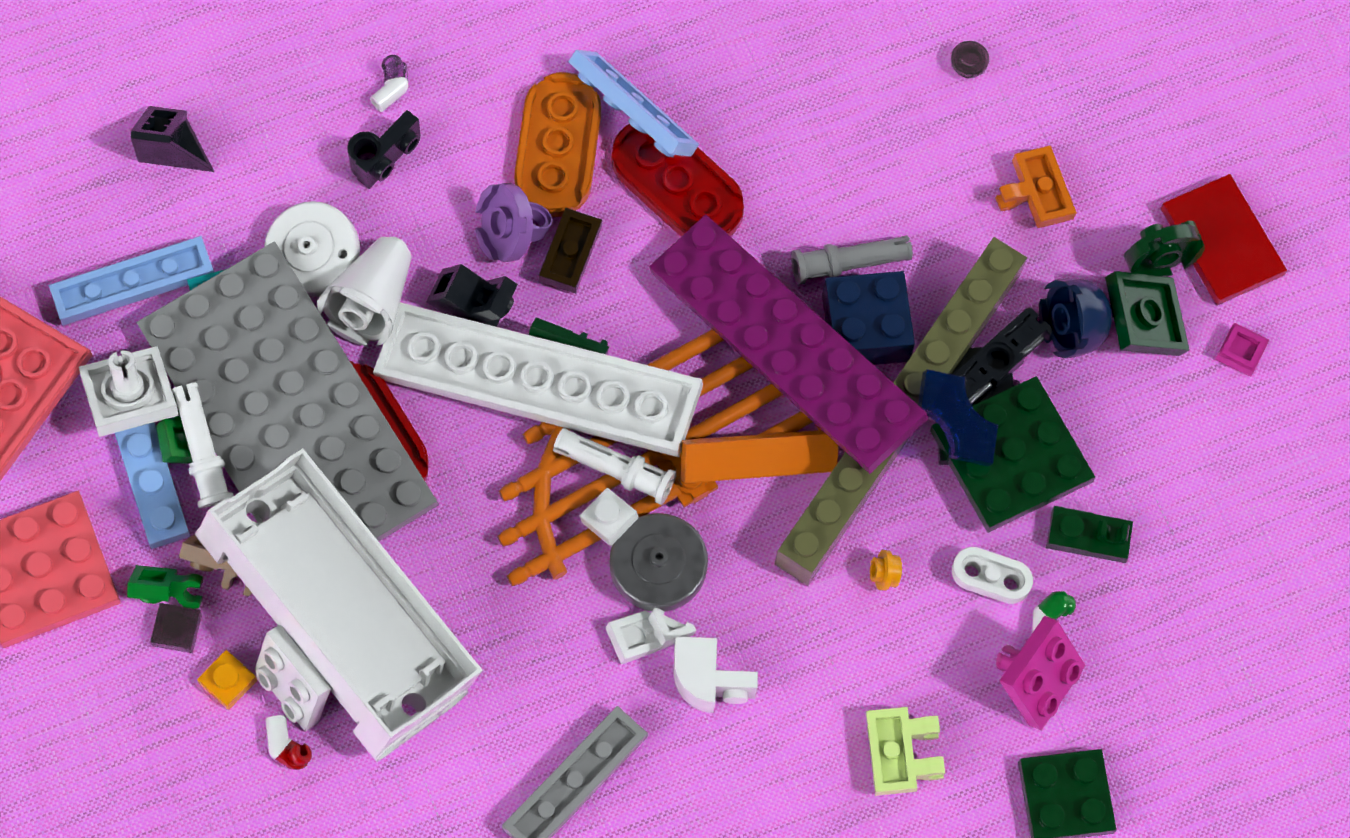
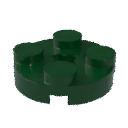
(1165, 249)

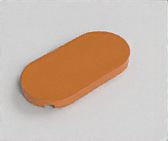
(558, 142)

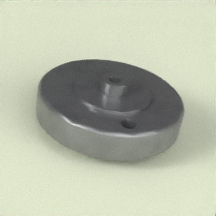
(659, 562)

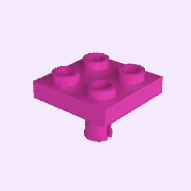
(1040, 672)

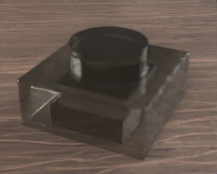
(176, 628)

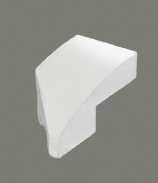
(645, 634)

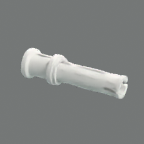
(205, 465)
(630, 471)

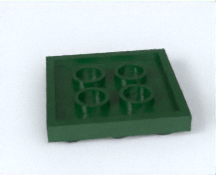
(1031, 461)

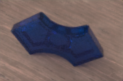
(946, 402)

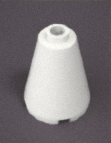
(368, 293)

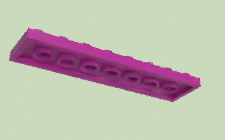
(788, 344)

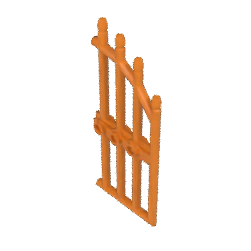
(687, 493)

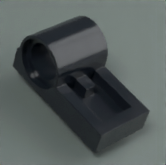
(396, 141)

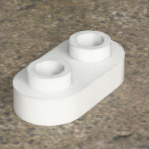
(992, 572)

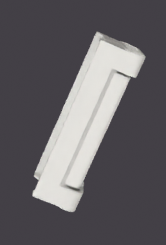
(341, 602)

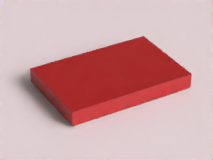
(1236, 246)

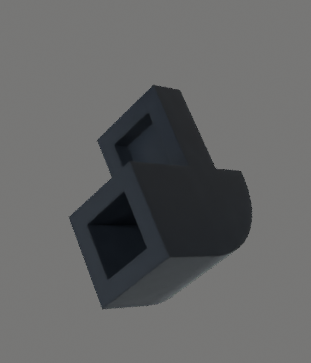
(470, 297)

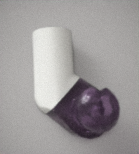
(394, 82)

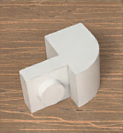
(701, 682)

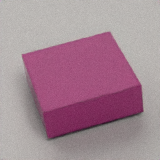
(1242, 349)

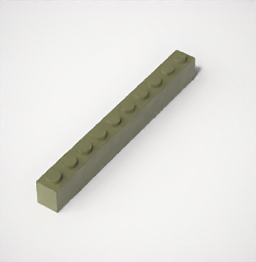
(939, 351)

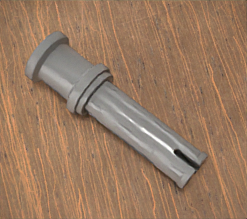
(833, 260)

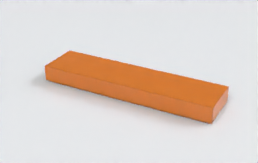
(757, 456)

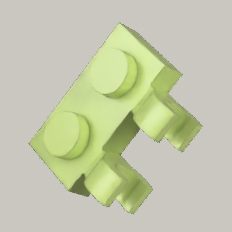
(892, 750)

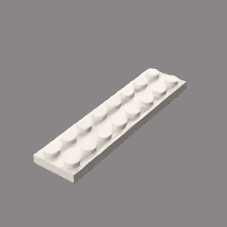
(539, 379)

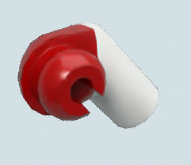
(283, 748)

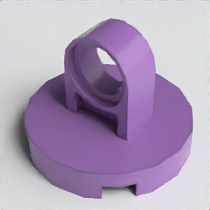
(509, 222)

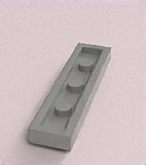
(577, 778)

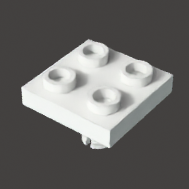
(128, 390)
(292, 678)

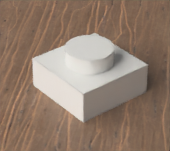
(608, 516)

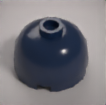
(1077, 315)

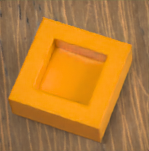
(227, 679)

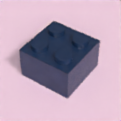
(871, 315)

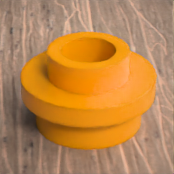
(886, 570)

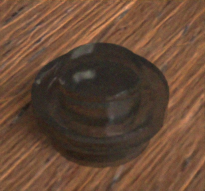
(969, 59)

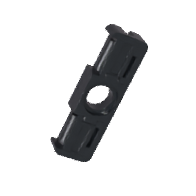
(1014, 341)

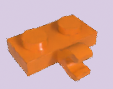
(1040, 186)

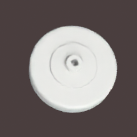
(316, 243)

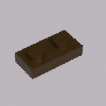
(570, 250)

